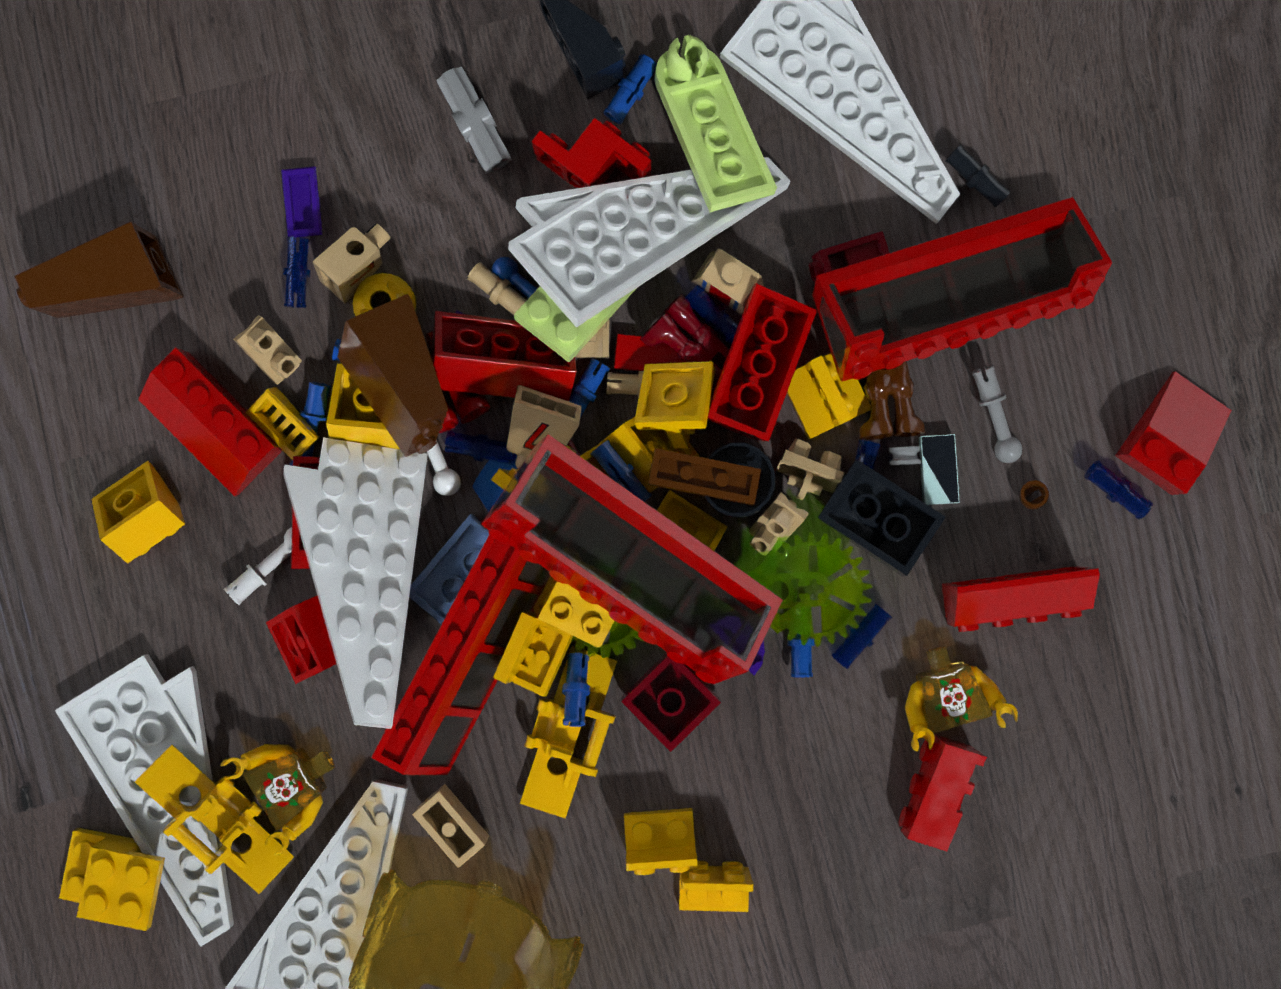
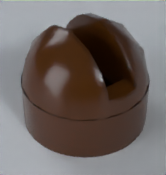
(1030, 488)

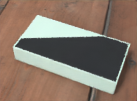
(939, 469)

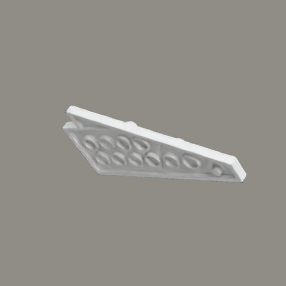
(835, 80)
(614, 236)
(360, 545)
(120, 733)
(324, 919)

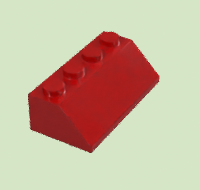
(495, 358)
(760, 363)
(208, 420)
(1020, 596)

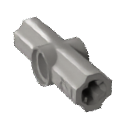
(474, 120)

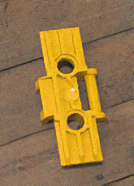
(555, 791)
(222, 811)

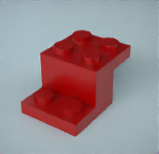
(592, 156)
(303, 639)

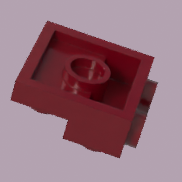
(848, 254)

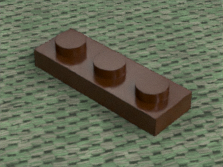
(704, 476)

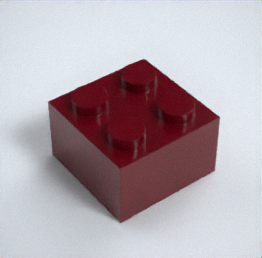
(670, 701)

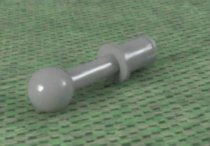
(1007, 448)

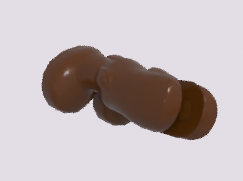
(878, 388)

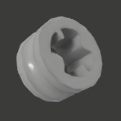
(904, 455)

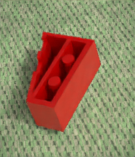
(939, 792)

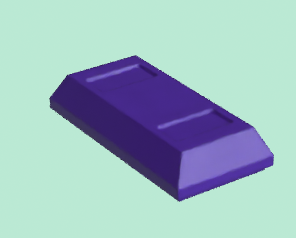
(302, 202)

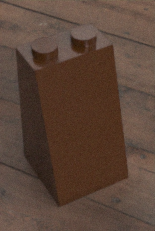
(101, 275)
(395, 373)

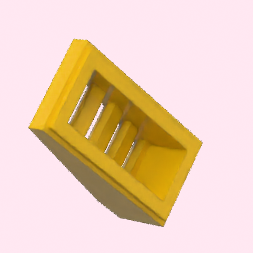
(258, 414)

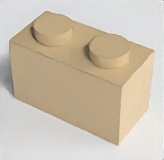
(451, 825)

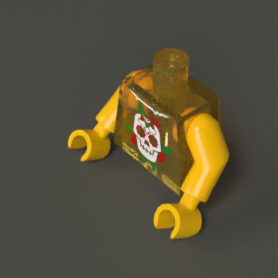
(951, 697)
(285, 785)

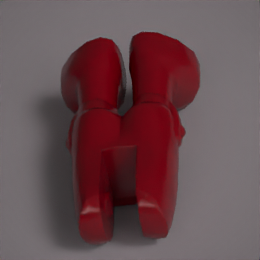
(705, 344)

